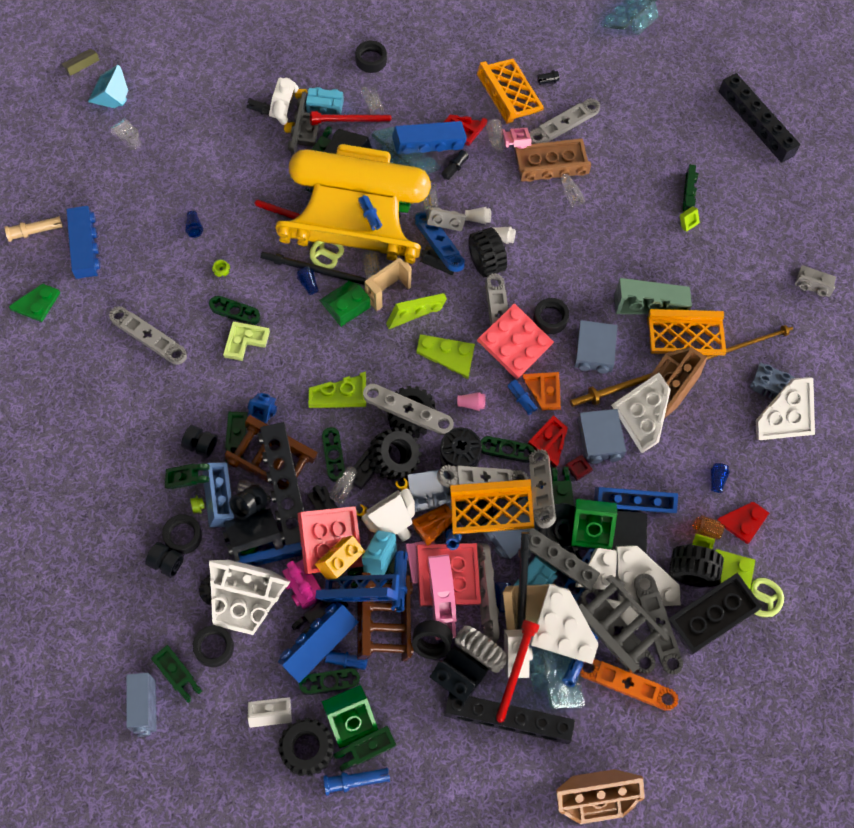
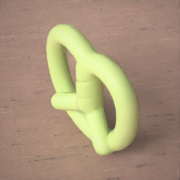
(322, 251)
(768, 599)

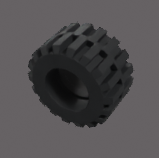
(487, 252)
(418, 396)
(408, 453)
(696, 566)
(294, 732)

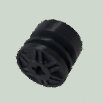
(466, 440)

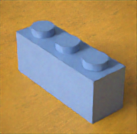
(218, 495)

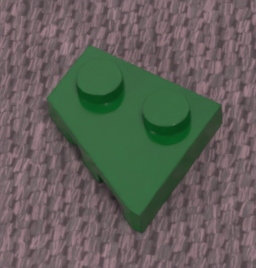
(36, 303)

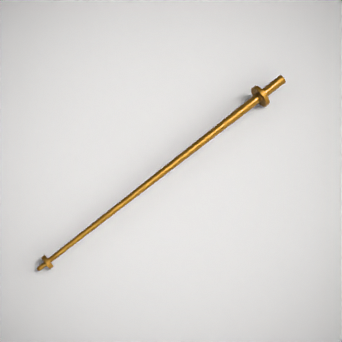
(594, 395)

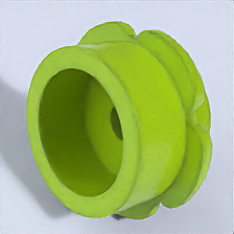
(221, 264)
(197, 504)

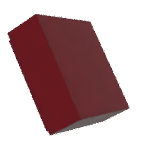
(579, 467)

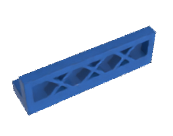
(271, 555)
(361, 593)

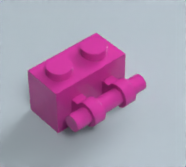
(301, 584)

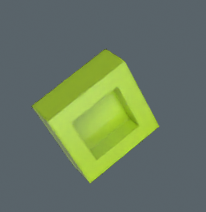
(689, 218)
(704, 541)

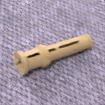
(25, 230)

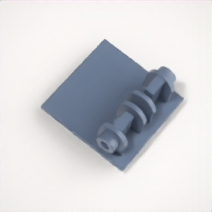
(770, 380)
(428, 491)

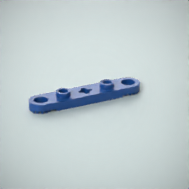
(440, 243)

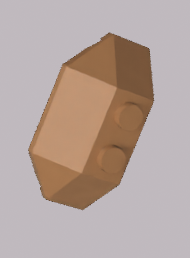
(680, 372)
(599, 795)

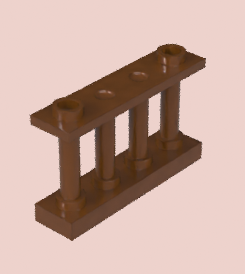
(253, 426)
(366, 626)

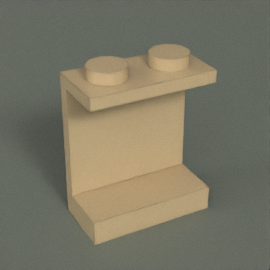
(386, 277)
(534, 603)

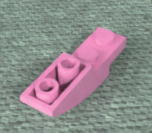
(442, 591)

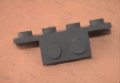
(302, 132)
(562, 559)

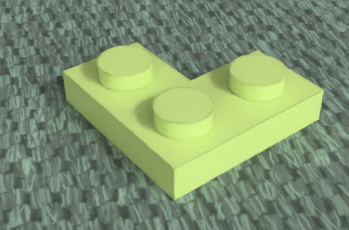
(244, 335)

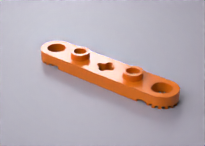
(642, 689)

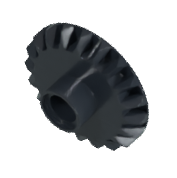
(564, 520)

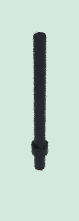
(279, 259)
(524, 554)

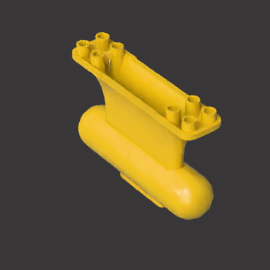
(334, 208)

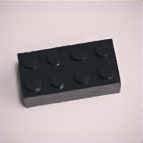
(714, 613)

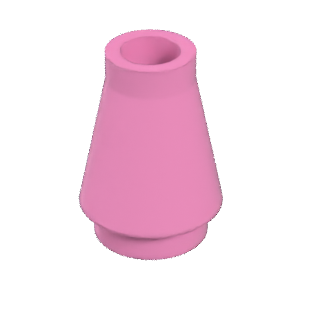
(472, 401)

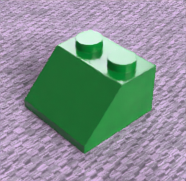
(346, 302)
(594, 524)
(350, 716)

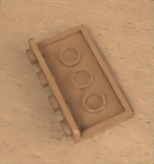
(552, 160)

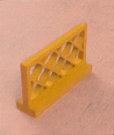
(498, 92)
(685, 320)
(492, 490)

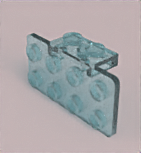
(634, 12)
(418, 160)
(547, 674)

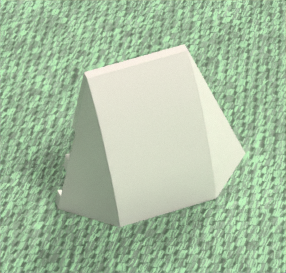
(242, 594)

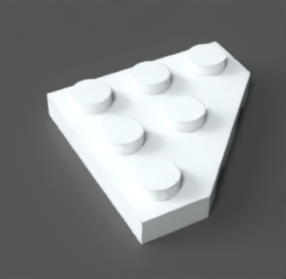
(644, 411)
(789, 413)
(633, 562)
(564, 627)

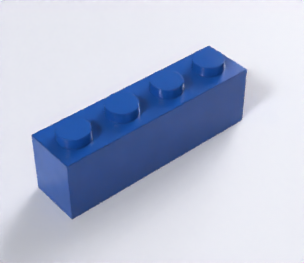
(429, 137)
(82, 242)
(638, 499)
(318, 641)

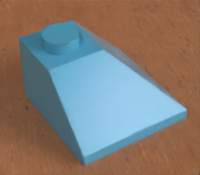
(110, 89)

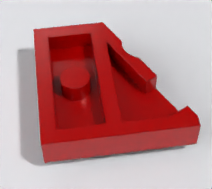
(471, 127)
(550, 439)
(744, 521)

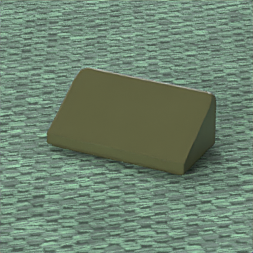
(80, 61)

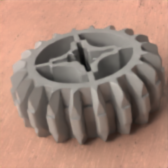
(481, 648)

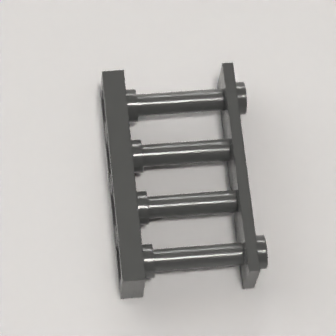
(614, 643)

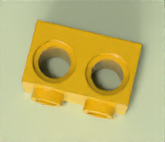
(339, 557)

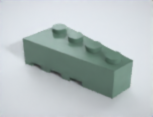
(641, 296)

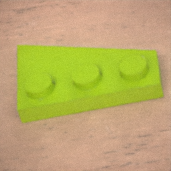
(449, 353)
(339, 394)

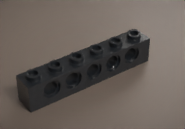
(759, 118)
(278, 432)
(516, 720)

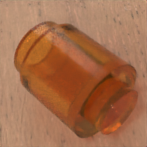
(708, 527)

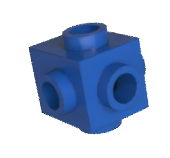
(262, 407)

